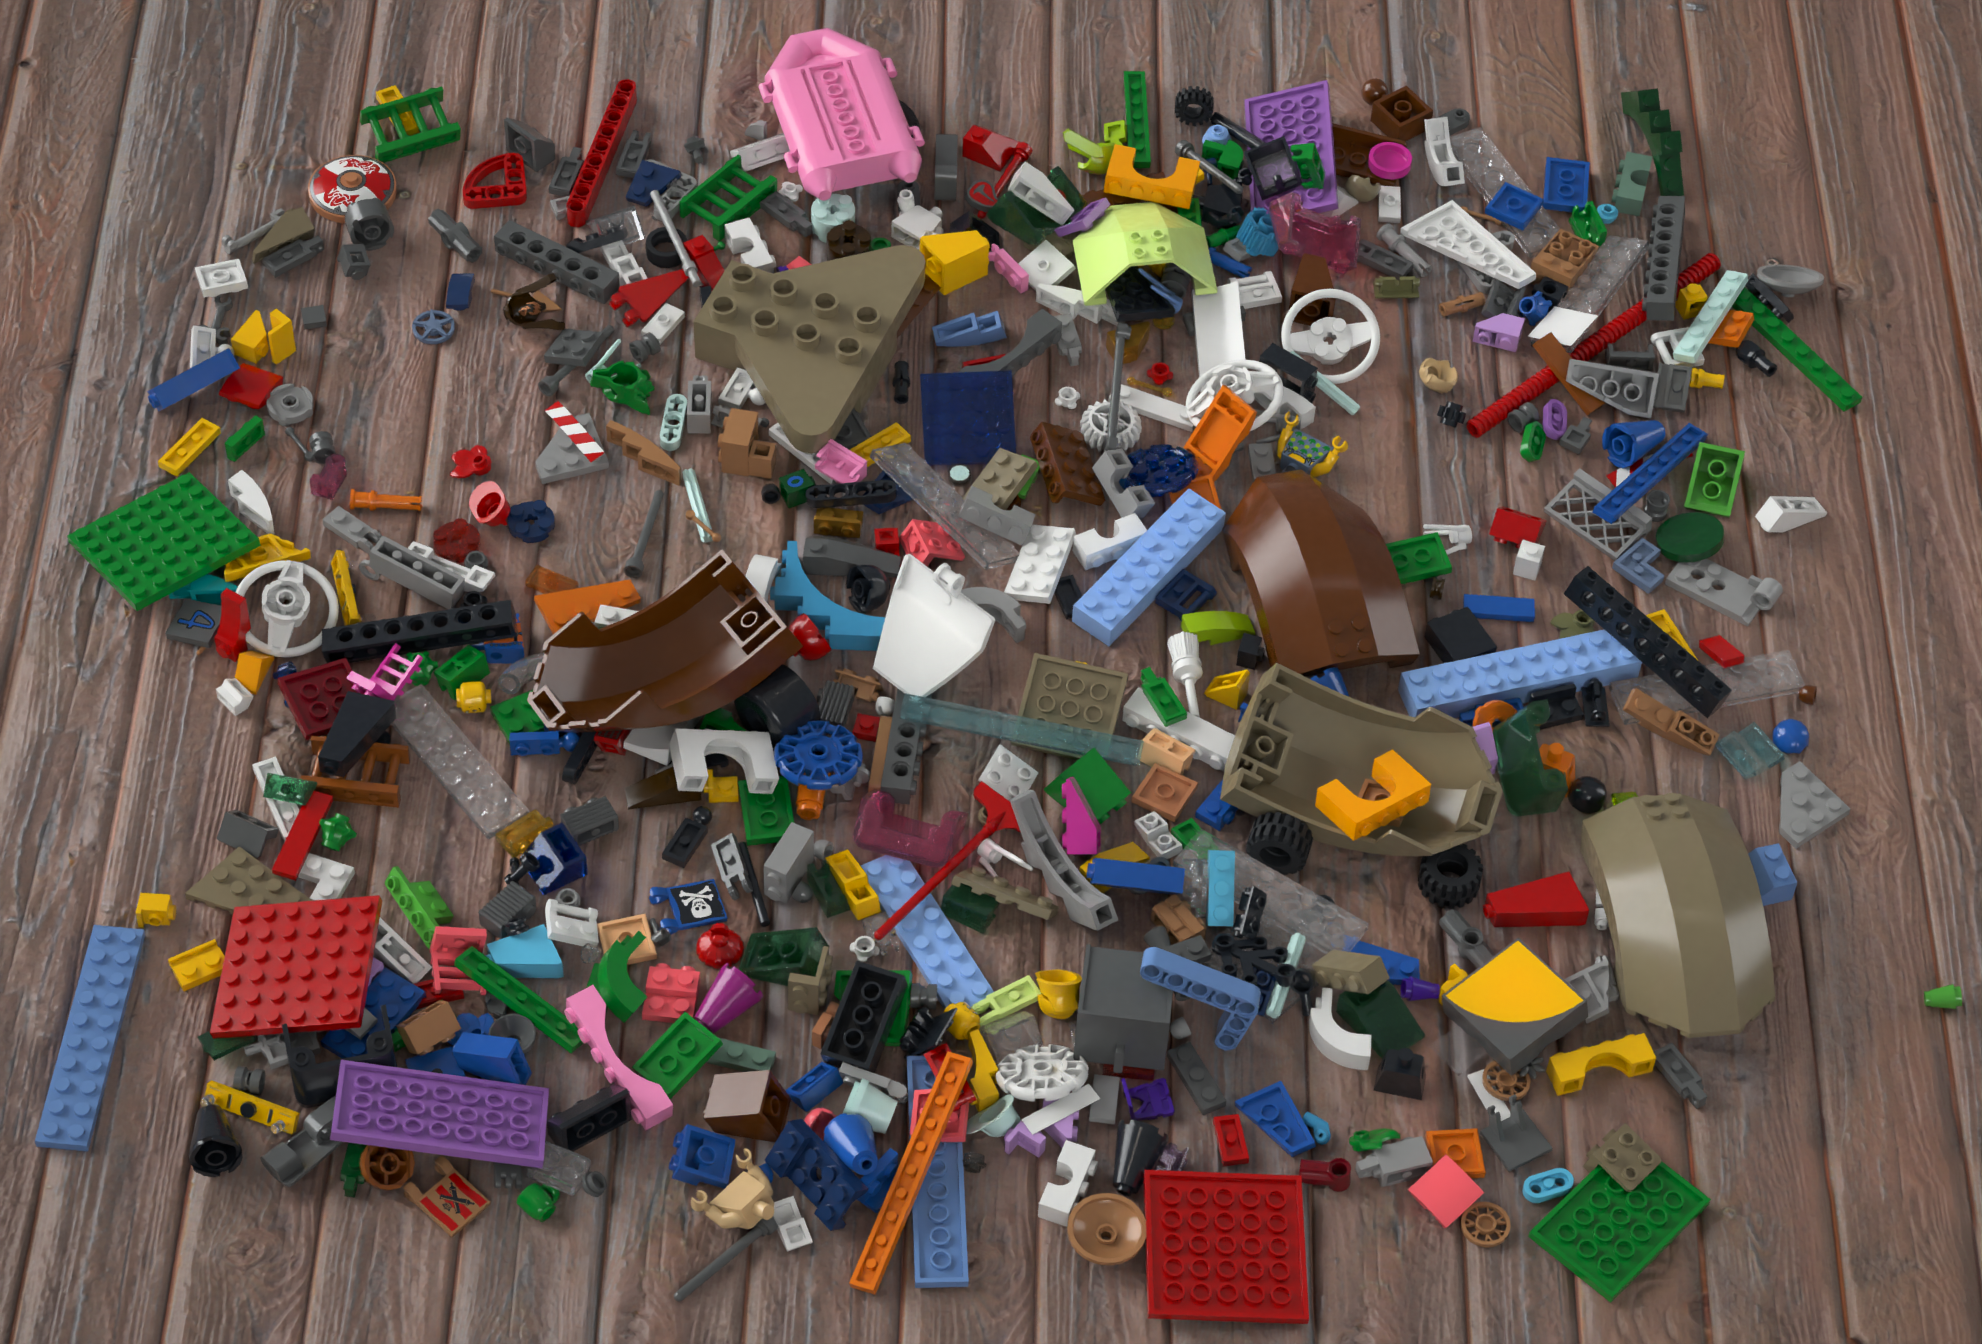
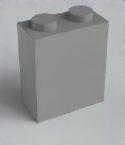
(788, 862)

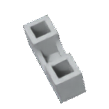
(1109, 470)
(982, 512)

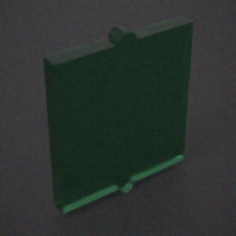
(222, 1046)

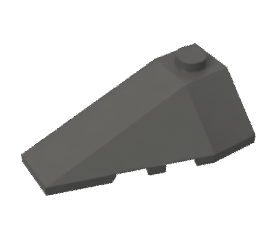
(836, 556)

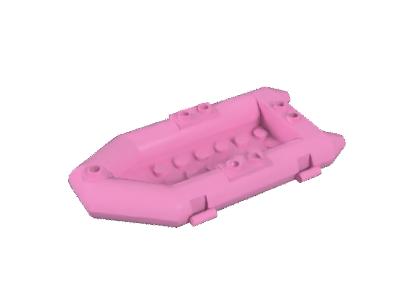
(840, 114)

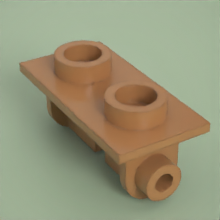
(866, 686)

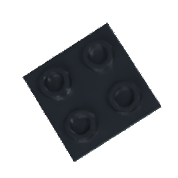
(925, 1031)

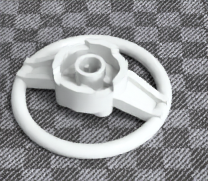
(1344, 335)
(1241, 382)
(284, 617)

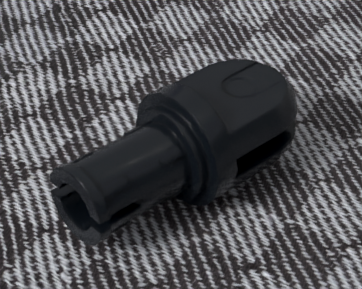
(1755, 357)

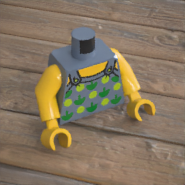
(1305, 452)

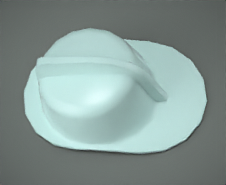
(995, 1119)

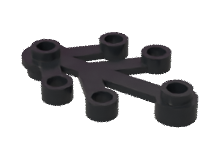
(1226, 946)

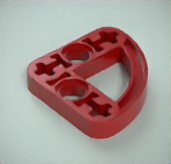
(510, 188)

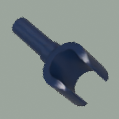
(1209, 176)

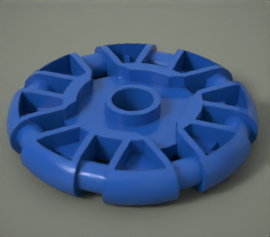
(813, 738)

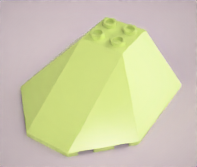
(1138, 237)

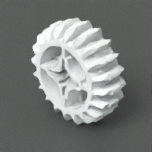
(1095, 425)

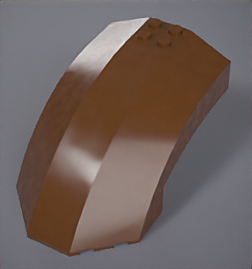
(1318, 577)
(665, 662)

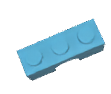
(1220, 888)

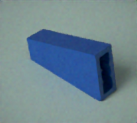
(193, 380)
(1136, 876)

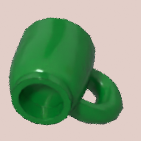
(537, 1202)

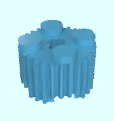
(1258, 233)

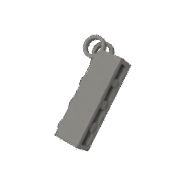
(414, 572)

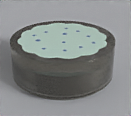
(959, 475)

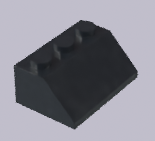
(590, 1118)

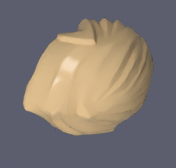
(1438, 375)

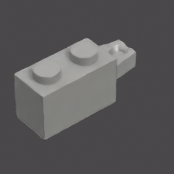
(699, 405)
(1396, 1162)

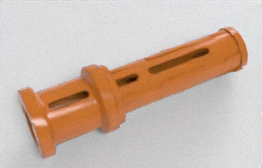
(374, 500)

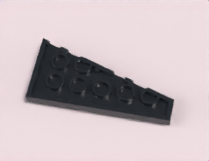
(1135, 300)

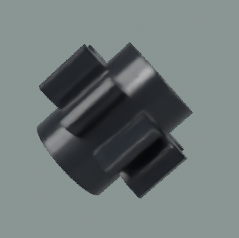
(1451, 414)

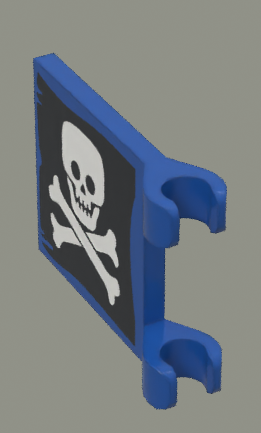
(691, 905)

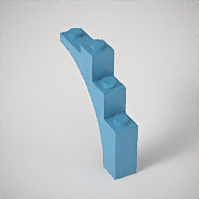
(842, 626)

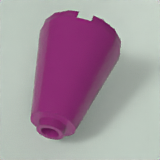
(727, 999)

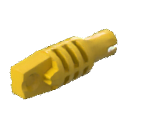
(1701, 378)

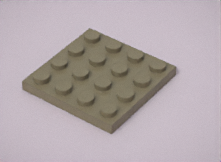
(1072, 696)

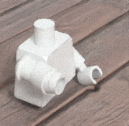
(915, 221)

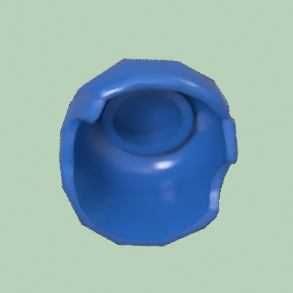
(1791, 736)

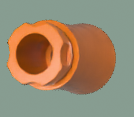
(809, 802)

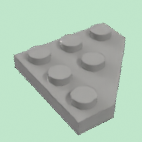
(564, 459)
(1806, 805)

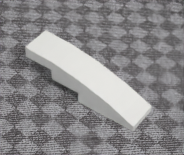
(623, 262)
(1070, 300)

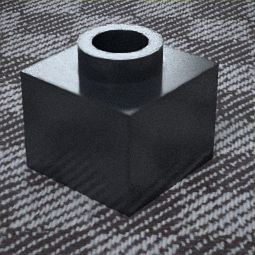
(1250, 651)

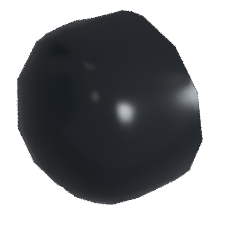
(1587, 794)

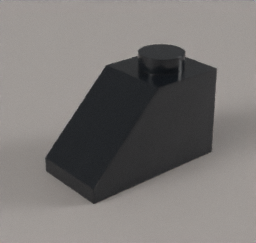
(971, 222)

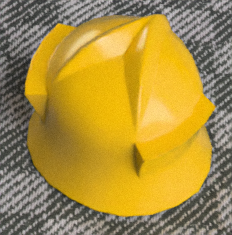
(1058, 992)

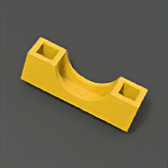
(1629, 1055)

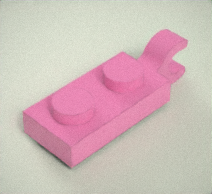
(1009, 268)

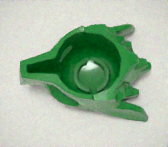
(628, 387)

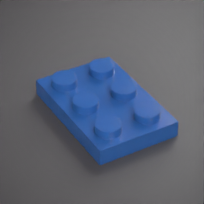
(1565, 184)

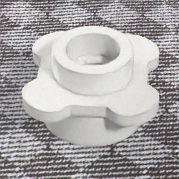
(791, 191)
(1067, 397)
(867, 943)

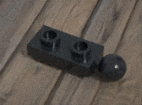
(688, 837)

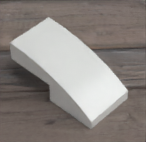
(790, 1224)

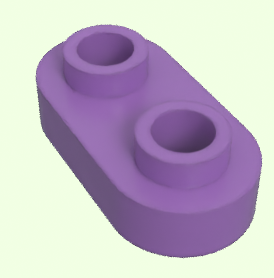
(1554, 419)

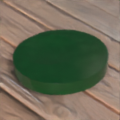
(1690, 537)

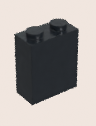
(1458, 636)

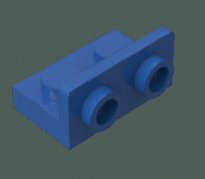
(1215, 811)
(879, 1181)

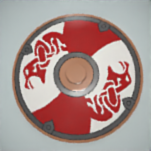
(349, 181)

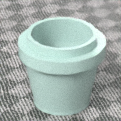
(871, 1104)

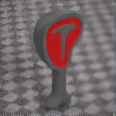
(981, 195)

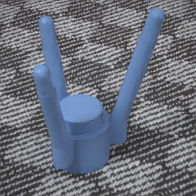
(1173, 299)

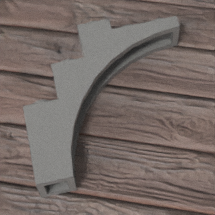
(1043, 851)

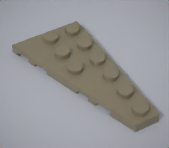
(242, 882)

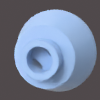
(1217, 134)

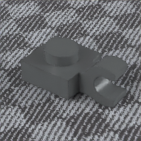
(1577, 437)

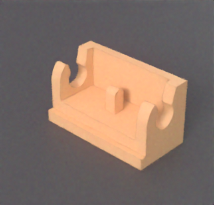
(1166, 752)

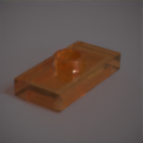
(549, 581)

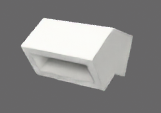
(234, 696)

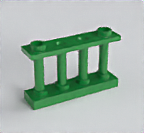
(416, 143)
(744, 208)

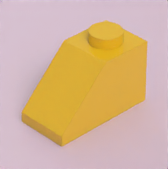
(251, 339)

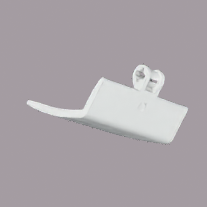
(929, 629)

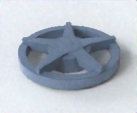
(433, 326)

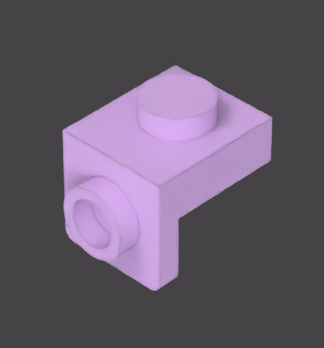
(1023, 1137)

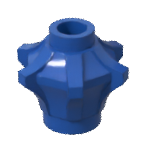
(1534, 308)

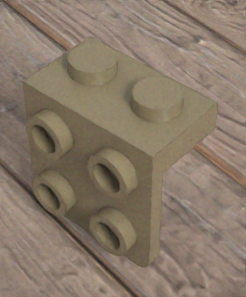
(808, 992)
(1623, 1157)

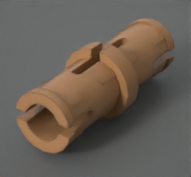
(1450, 307)

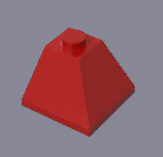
(988, 147)

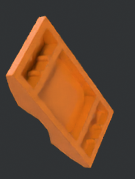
(1220, 432)

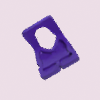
(1154, 1098)

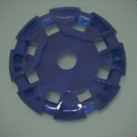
(1161, 469)

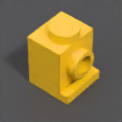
(1693, 295)
(155, 909)

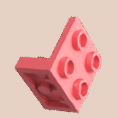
(929, 540)

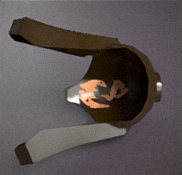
(528, 308)

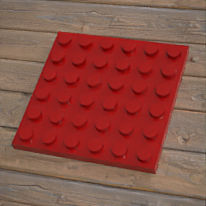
(296, 967)
(1225, 1247)

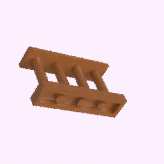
(363, 791)

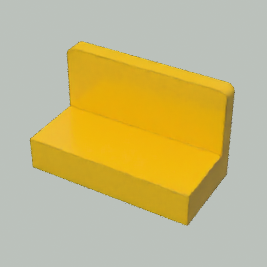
(281, 337)

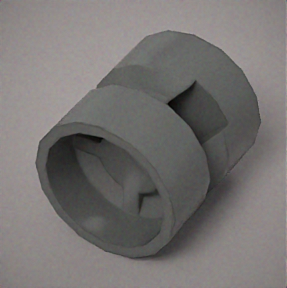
(1175, 279)

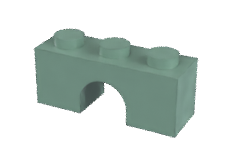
(1631, 183)

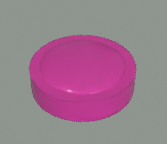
(1390, 160)

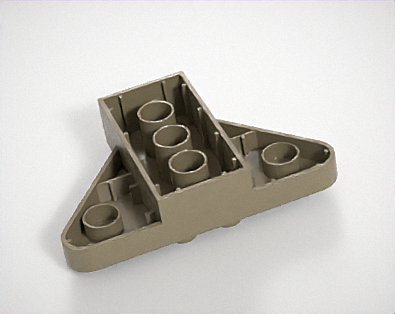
(811, 334)

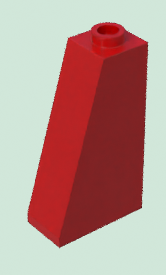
(1538, 903)

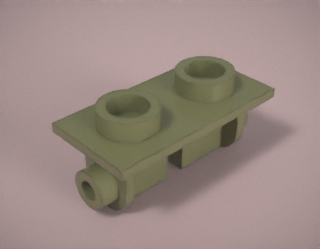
(1391, 288)

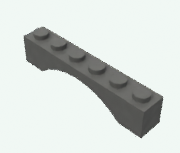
(1040, 334)

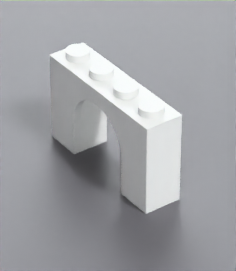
(748, 748)

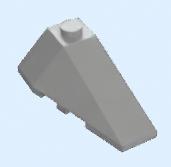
(1620, 387)

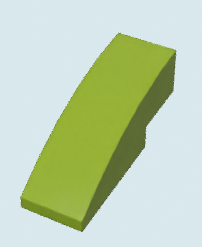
(1217, 626)

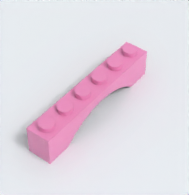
(647, 1099)

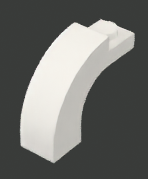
(1441, 160)
(762, 573)
(1332, 1041)

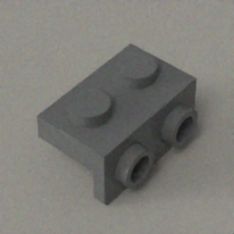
(1502, 300)

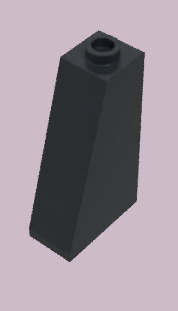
(354, 731)

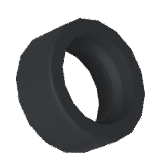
(658, 258)

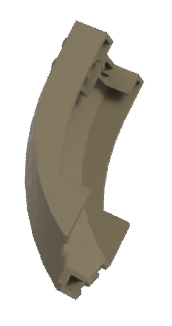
(1308, 735)
(1681, 913)

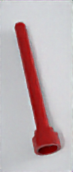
(1021, 153)

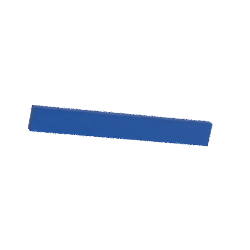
(1649, 473)

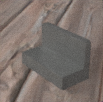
(245, 832)

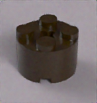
(847, 240)

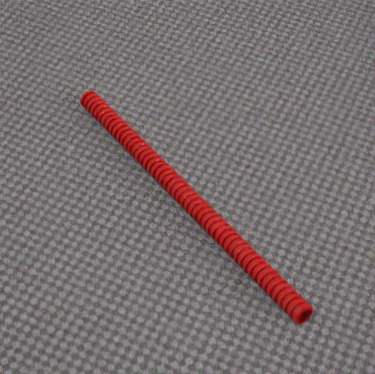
(1584, 351)

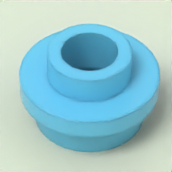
(1607, 213)

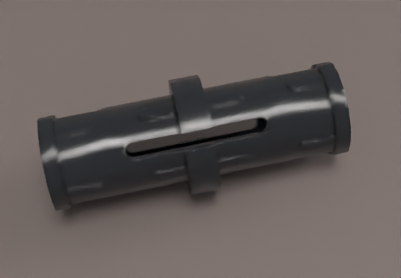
(901, 372)

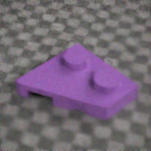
(1084, 218)

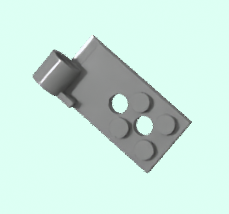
(1740, 597)

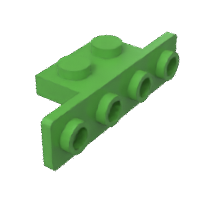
(419, 903)

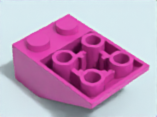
(1083, 828)

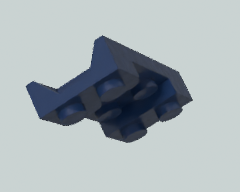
(798, 1156)

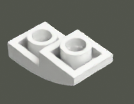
(1157, 835)

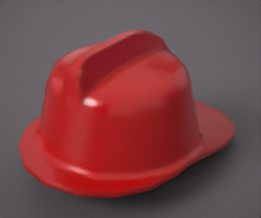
(489, 504)

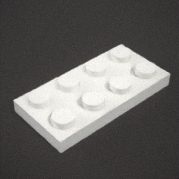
(1040, 563)

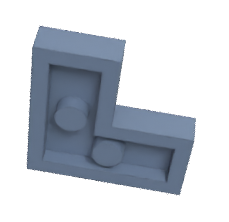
(1636, 565)

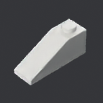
(1040, 193)
(1786, 513)
(399, 955)

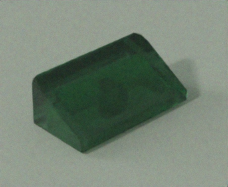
(288, 788)

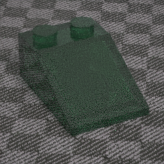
(779, 953)

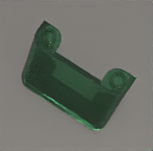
(1028, 222)
(1524, 781)

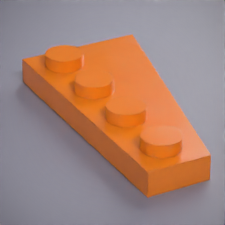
(562, 606)

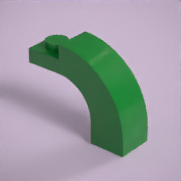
(613, 979)

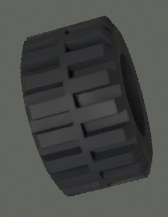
(1280, 842)
(1448, 890)

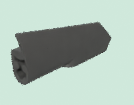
(304, 1151)

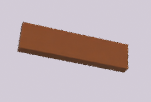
(1558, 361)

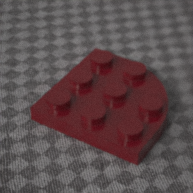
(316, 695)

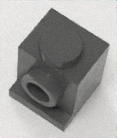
(354, 265)

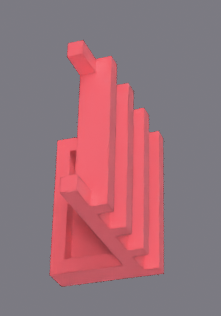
(445, 948)

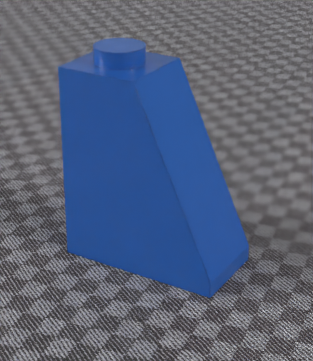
(492, 1058)

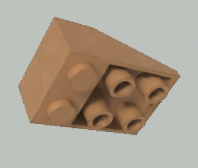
(1564, 258)

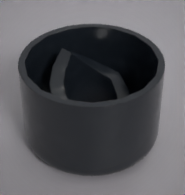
(778, 705)

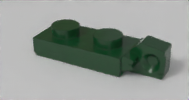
(350, 1170)

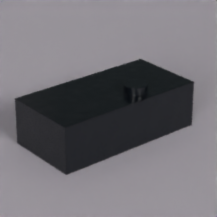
(864, 1017)

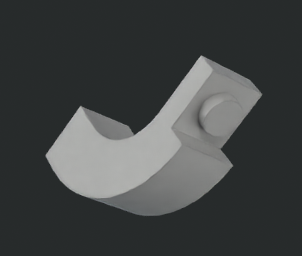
(1001, 607)

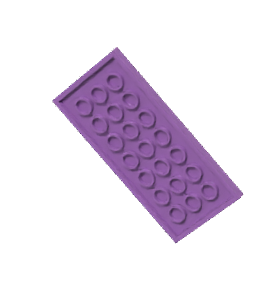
(1302, 118)
(440, 1114)

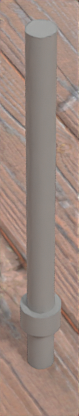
(688, 266)

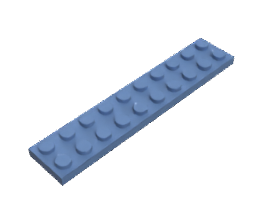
(90, 1038)
(940, 1204)

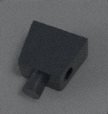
(1401, 1074)

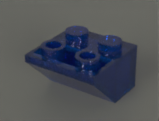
(559, 859)

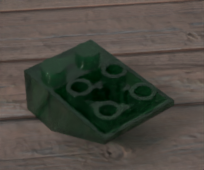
(1382, 1017)

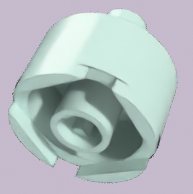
(831, 213)

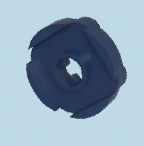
(531, 510)

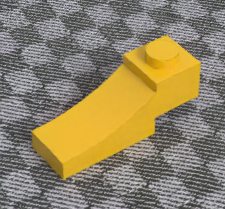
(985, 1071)

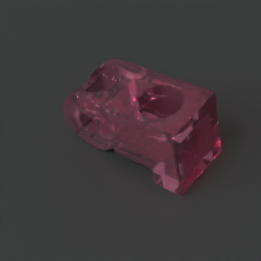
(331, 477)

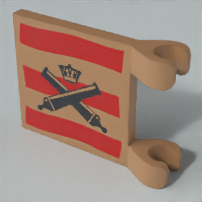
(451, 1201)

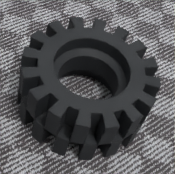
(1197, 97)

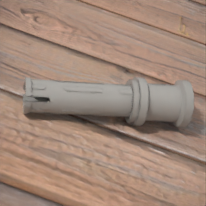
(1398, 244)

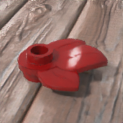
(471, 462)

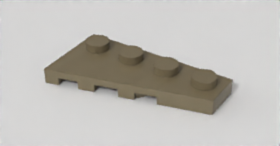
(1005, 893)

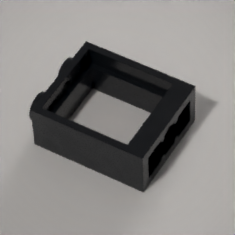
(1296, 367)

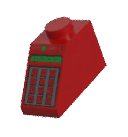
(612, 741)

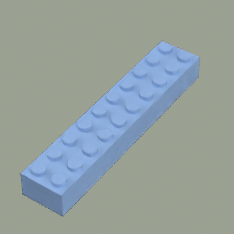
(1517, 673)

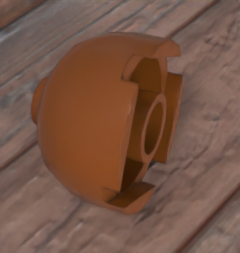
(386, 1167)

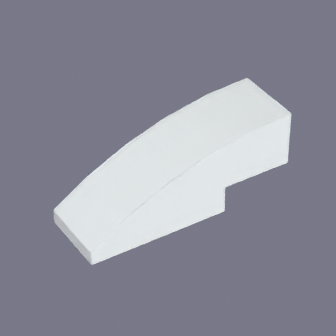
(1290, 403)
(251, 501)

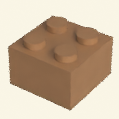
(736, 441)

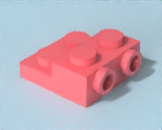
(670, 993)

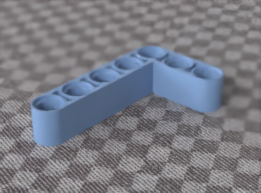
(1209, 986)

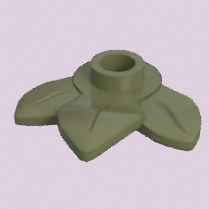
(1573, 624)

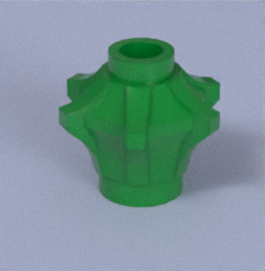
(427, 667)
(336, 832)

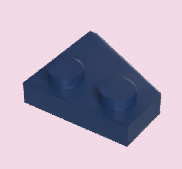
(650, 178)

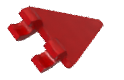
(647, 295)

